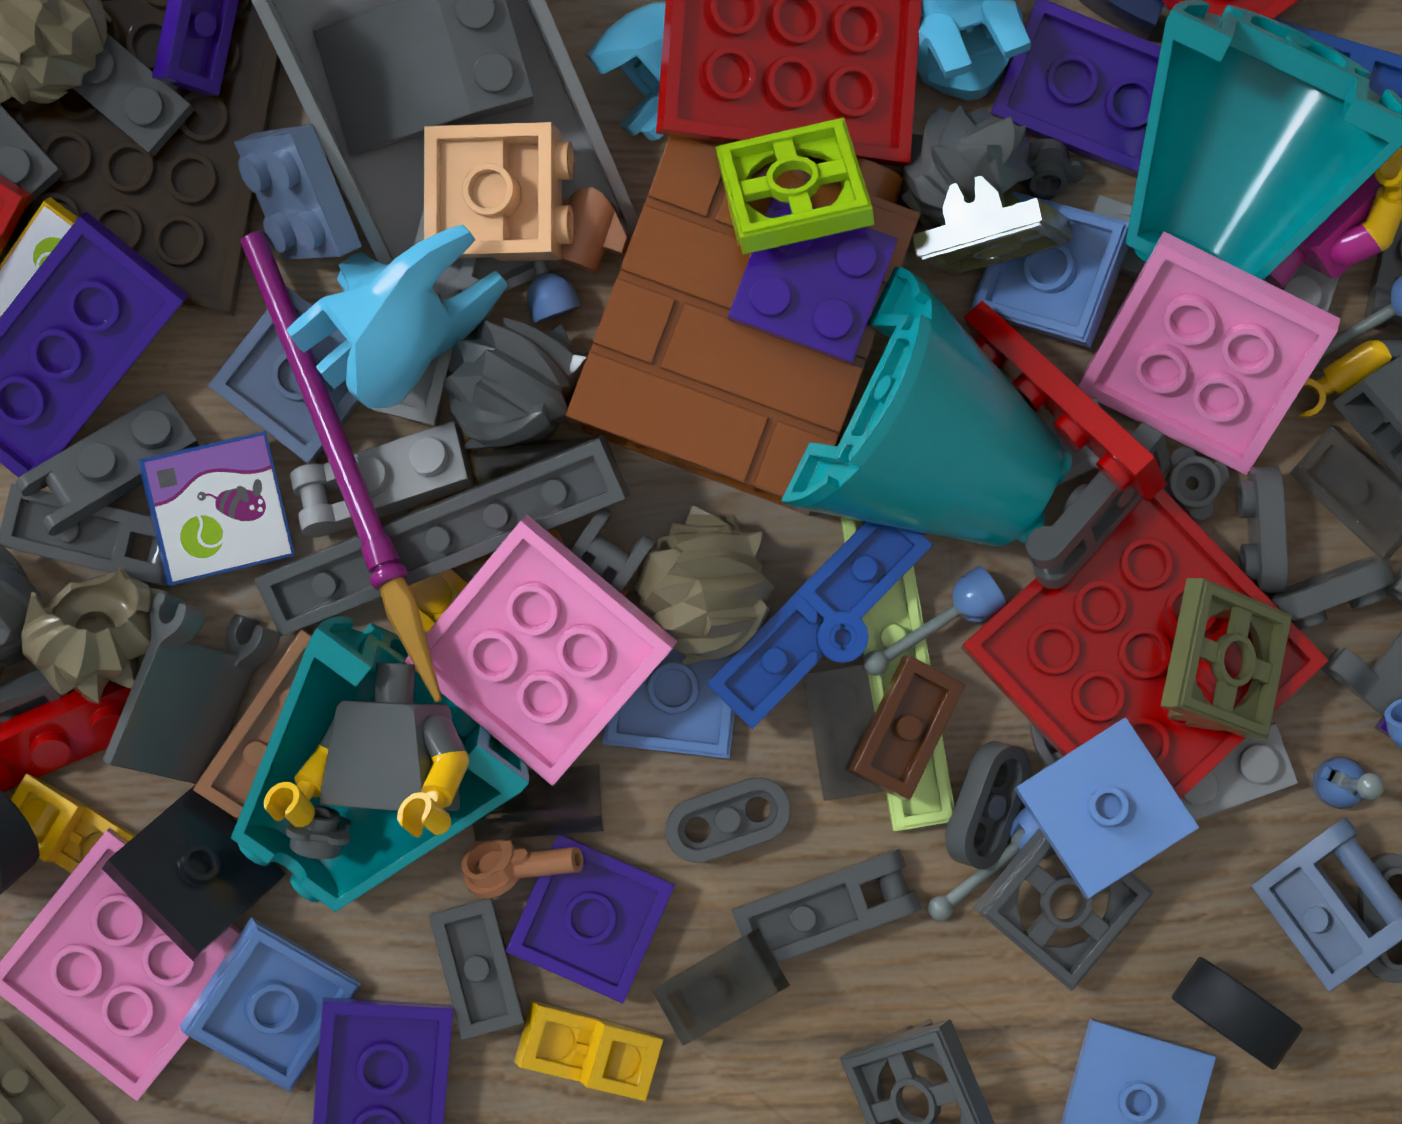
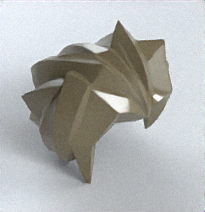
(48, 46)
(705, 586)
(90, 633)

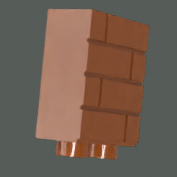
(686, 380)

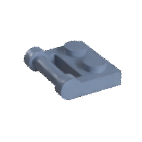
(1320, 916)

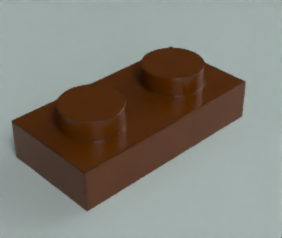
(906, 727)

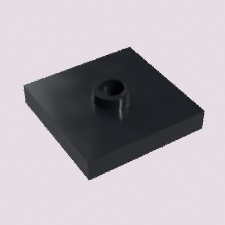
(191, 873)

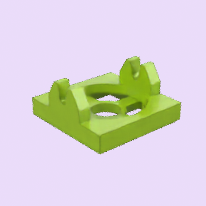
(822, 141)

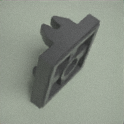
(1073, 961)
(937, 1041)

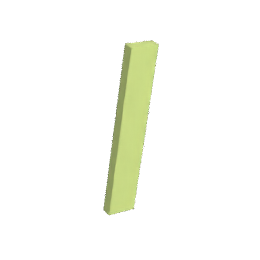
(888, 622)

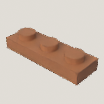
(237, 761)

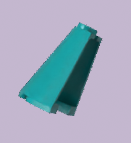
(1253, 137)
(935, 437)
(343, 667)

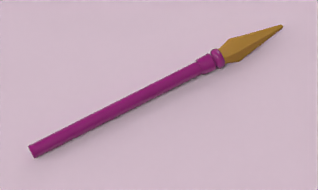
(376, 546)

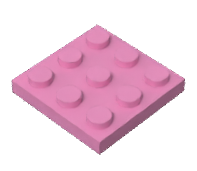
(1207, 353)
(542, 650)
(107, 975)

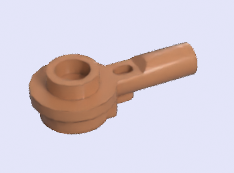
(497, 865)

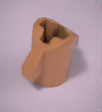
(595, 230)

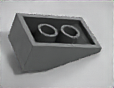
(422, 68)

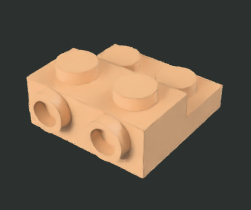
(500, 187)

